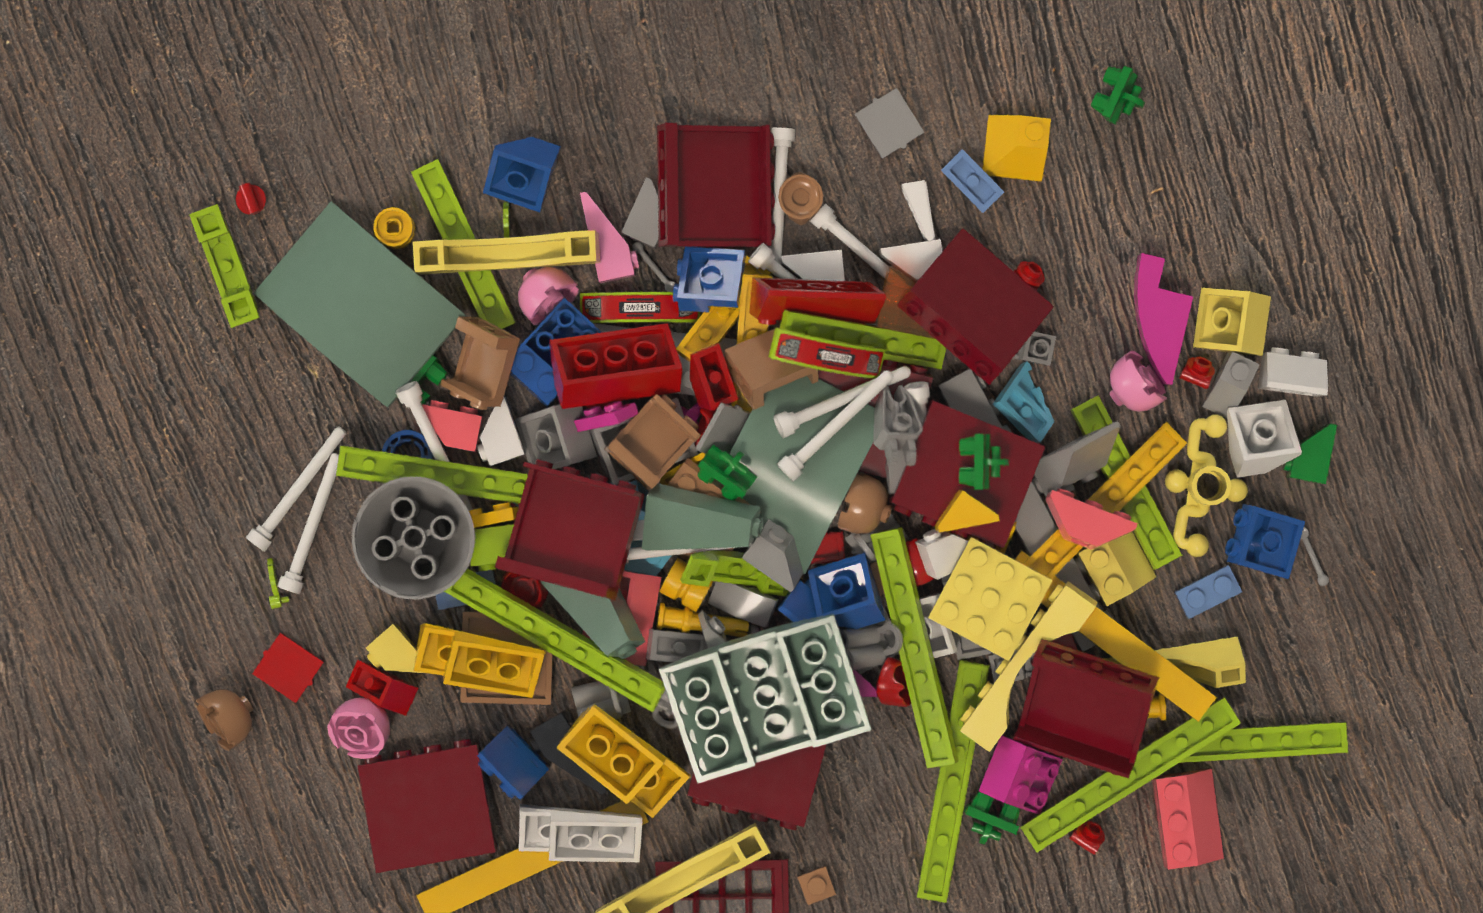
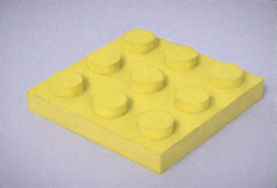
(990, 598)

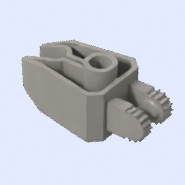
(896, 425)

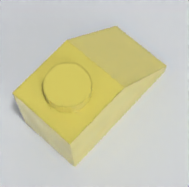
(393, 651)

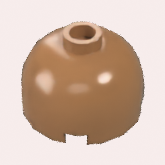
(865, 505)
(226, 716)

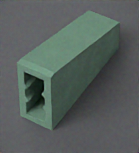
(697, 521)
(603, 619)

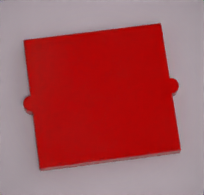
(288, 667)

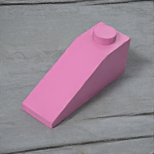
(615, 257)

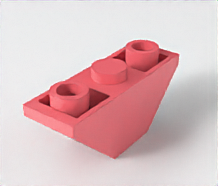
(1087, 522)

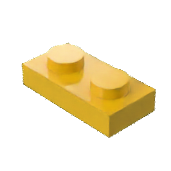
(500, 514)

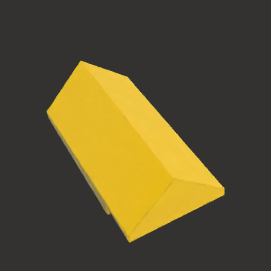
(478, 661)
(622, 761)

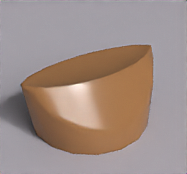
(800, 197)

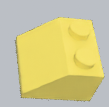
(1232, 321)
(1117, 568)

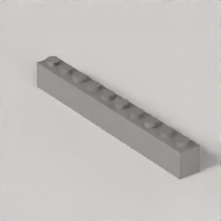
(1034, 519)

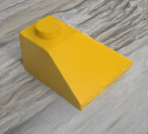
(1016, 146)

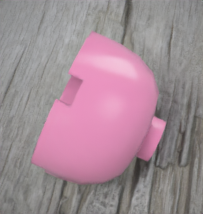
(543, 291)
(1135, 384)
(359, 728)

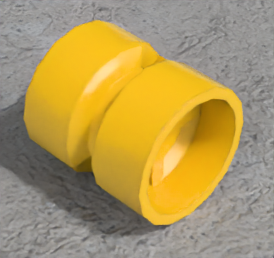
(394, 228)
(690, 595)

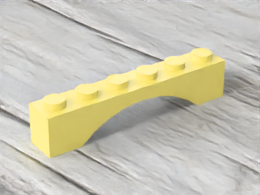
(506, 253)
(1064, 616)
(1211, 662)
(692, 874)

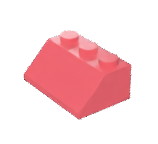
(641, 596)
(1187, 818)

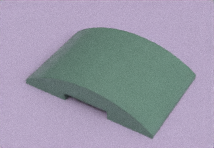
(359, 304)
(812, 500)
(764, 696)

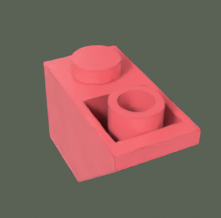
(453, 427)

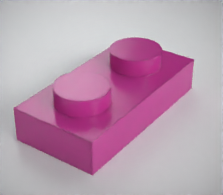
(612, 414)

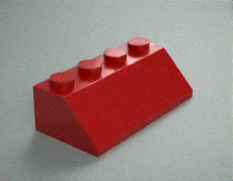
(827, 298)
(615, 366)

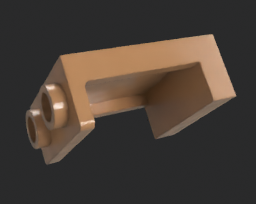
(483, 363)
(759, 374)
(653, 440)

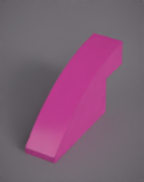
(1159, 317)

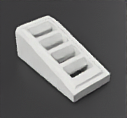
(918, 202)

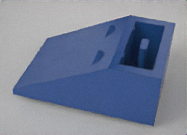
(533, 357)
(512, 762)

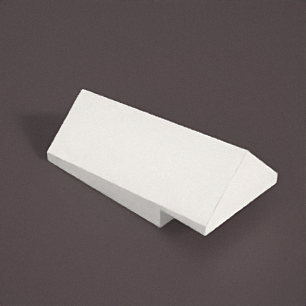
(580, 834)

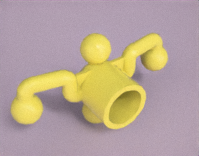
(1197, 506)

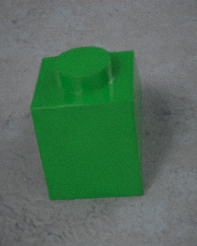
(1315, 456)

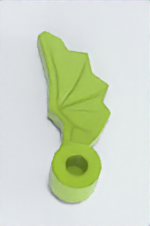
(506, 226)
(275, 600)

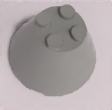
(413, 537)

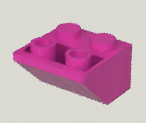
(1020, 775)

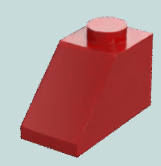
(711, 378)
(382, 688)

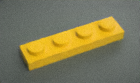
(715, 324)

